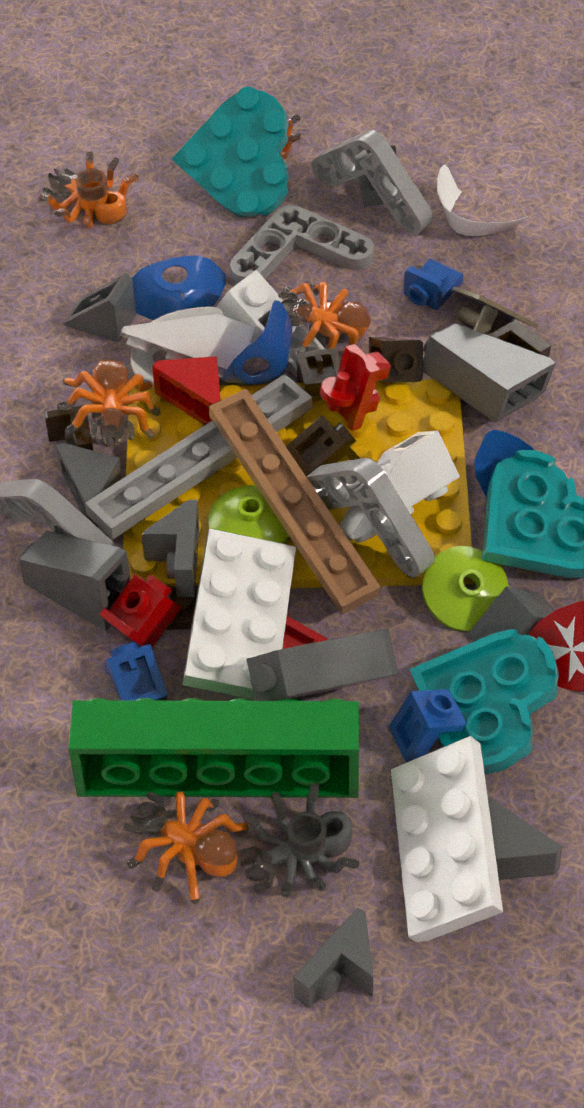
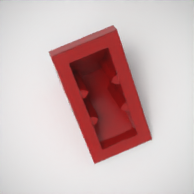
(188, 384)

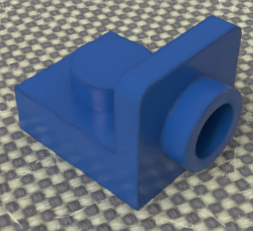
(431, 283)
(135, 673)
(423, 719)

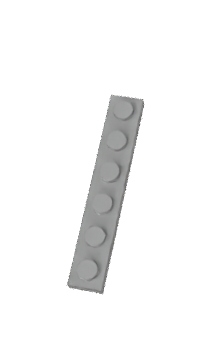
(187, 463)

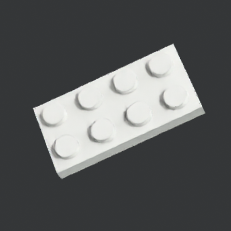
(237, 610)
(445, 841)

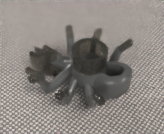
(309, 841)

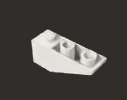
(251, 304)
(193, 338)
(416, 469)

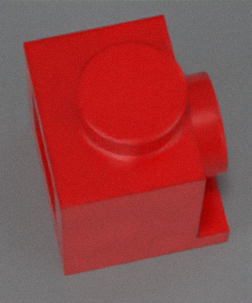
(142, 610)

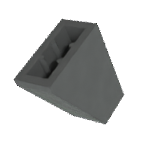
(486, 370)
(76, 573)
(322, 666)

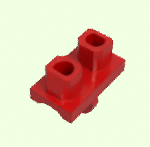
(353, 388)

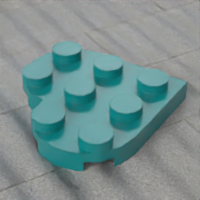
(239, 154)
(534, 517)
(496, 689)

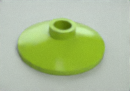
(232, 515)
(449, 598)

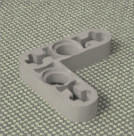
(379, 166)
(292, 235)
(367, 485)
(38, 502)

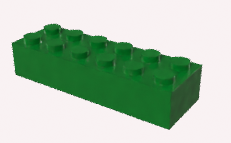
(214, 748)

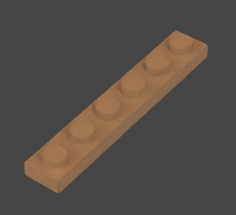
(294, 502)

